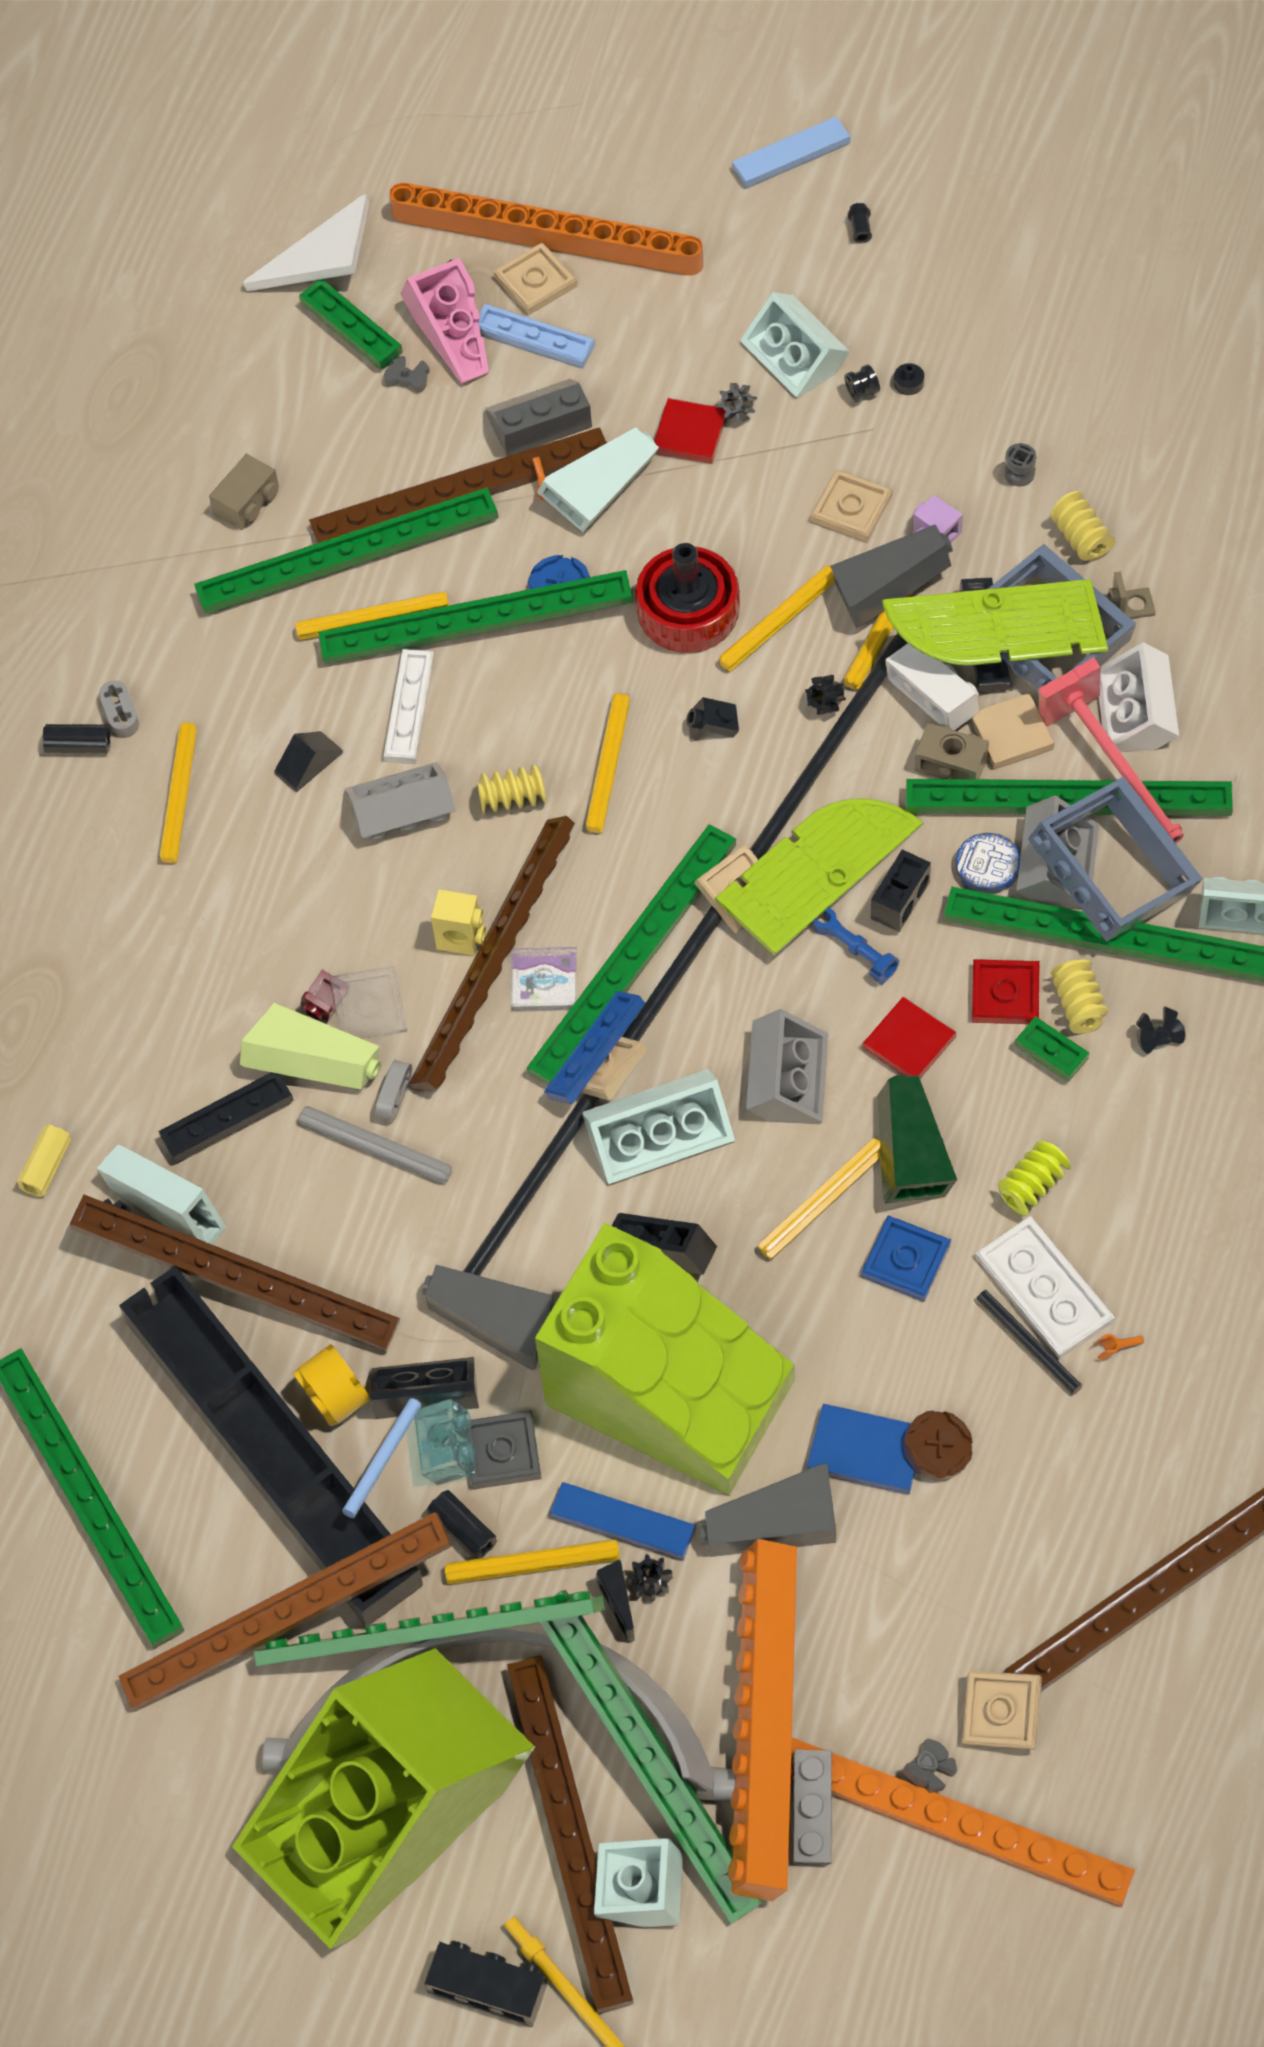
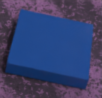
(906, 1258)

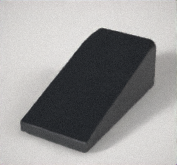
(613, 1587)

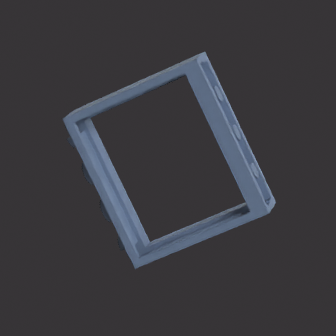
(1055, 571)
(1147, 834)

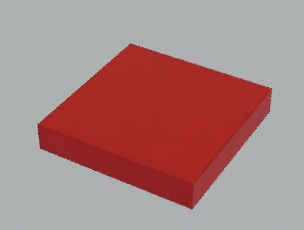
(690, 430)
(1005, 991)
(909, 1039)

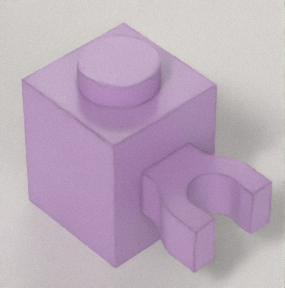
(939, 513)

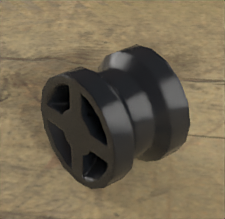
(862, 383)

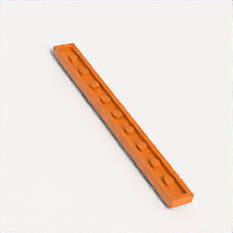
(976, 1829)

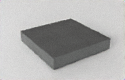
(504, 1450)

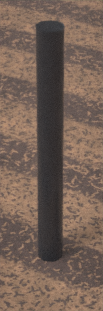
(1029, 1342)

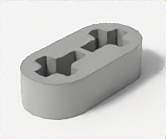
(124, 707)
(393, 1090)

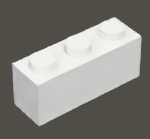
(933, 686)

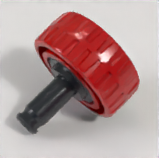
(687, 598)

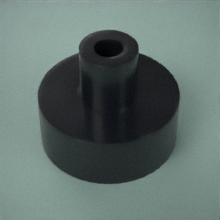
(909, 379)

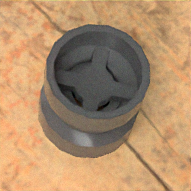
(1020, 464)

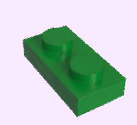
(1052, 1049)

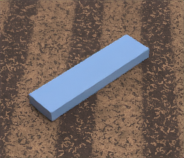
(791, 152)
(535, 336)

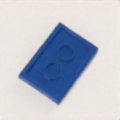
(862, 1448)

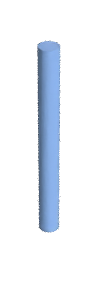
(381, 1458)

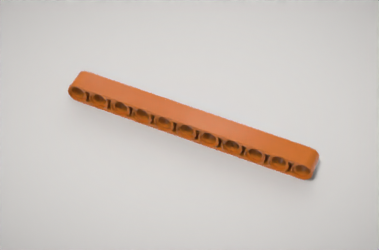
(556, 229)

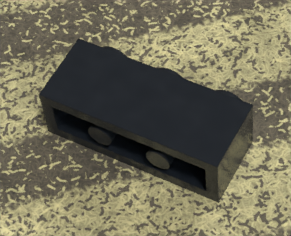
(486, 1982)

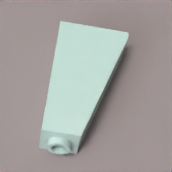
(595, 480)
(162, 1194)

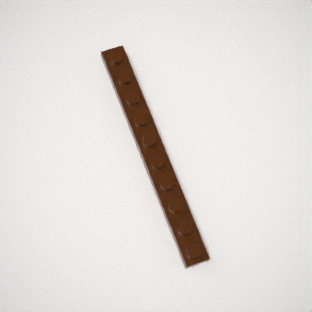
(495, 475)
(491, 954)
(235, 1273)
(1145, 1593)
(569, 1833)

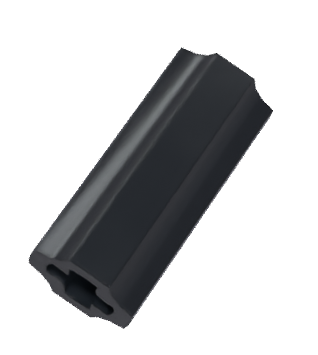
(76, 738)
(463, 1525)

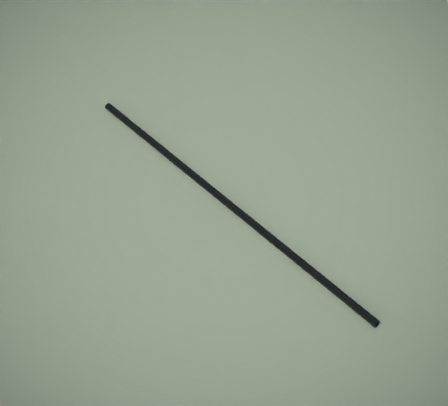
(683, 961)

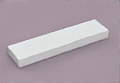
(409, 706)

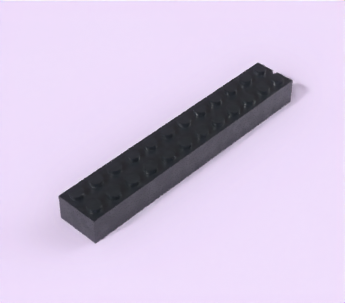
(260, 1432)

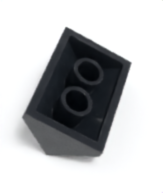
(425, 1382)

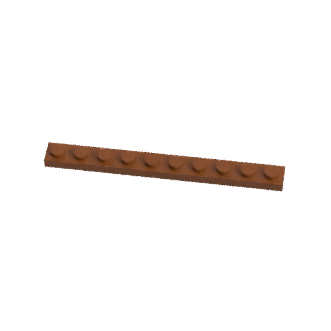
(285, 1611)

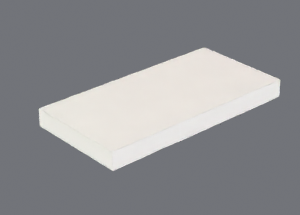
(1045, 1287)

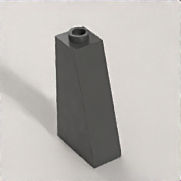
(890, 572)
(490, 1310)
(786, 1512)

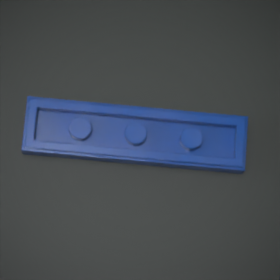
(594, 1047)
(622, 1521)

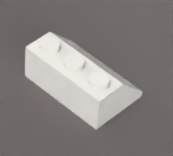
(1138, 700)

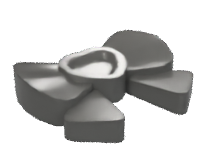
(403, 376)
(932, 1756)

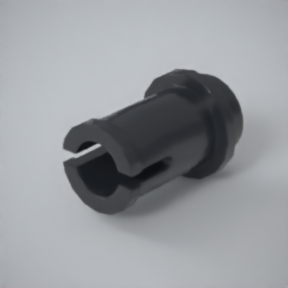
(859, 217)

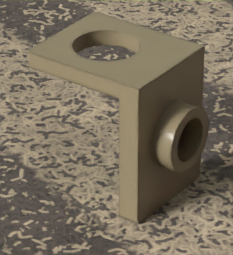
(1120, 598)

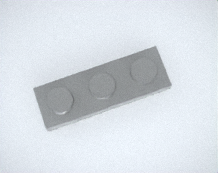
(813, 1806)

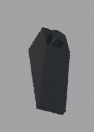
(680, 1241)

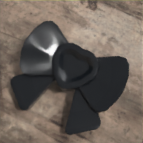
(1151, 1036)

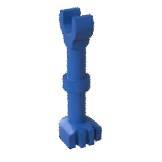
(883, 965)

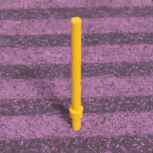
(534, 1951)

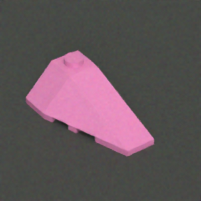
(447, 314)

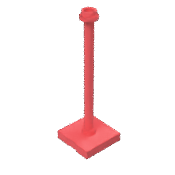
(1072, 694)

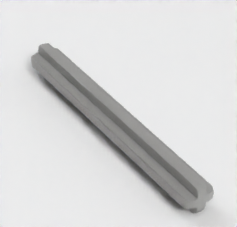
(375, 1144)

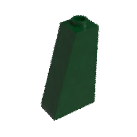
(910, 1144)

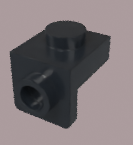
(712, 717)

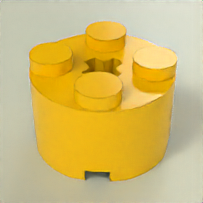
(331, 1385)

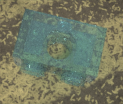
(433, 1428)

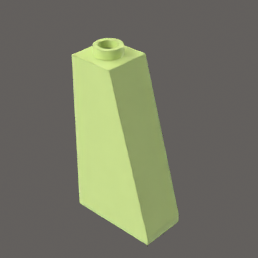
(308, 1049)

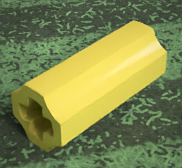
(43, 1160)

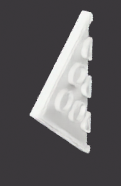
(321, 254)

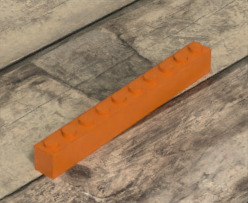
(764, 1721)

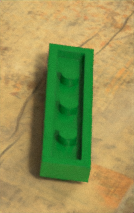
(350, 323)

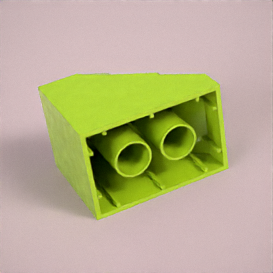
(659, 1362)
(379, 1792)

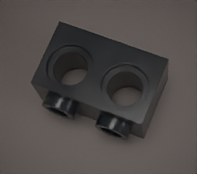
(900, 890)

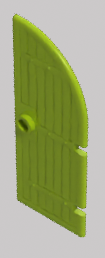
(1016, 620)
(806, 877)

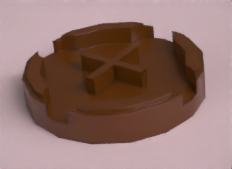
(938, 1445)

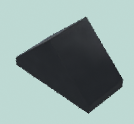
(306, 758)

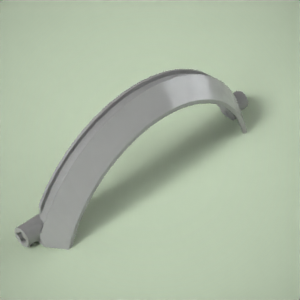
(710, 1782)

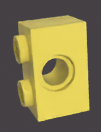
(457, 923)

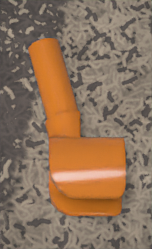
(540, 474)
(1113, 1344)

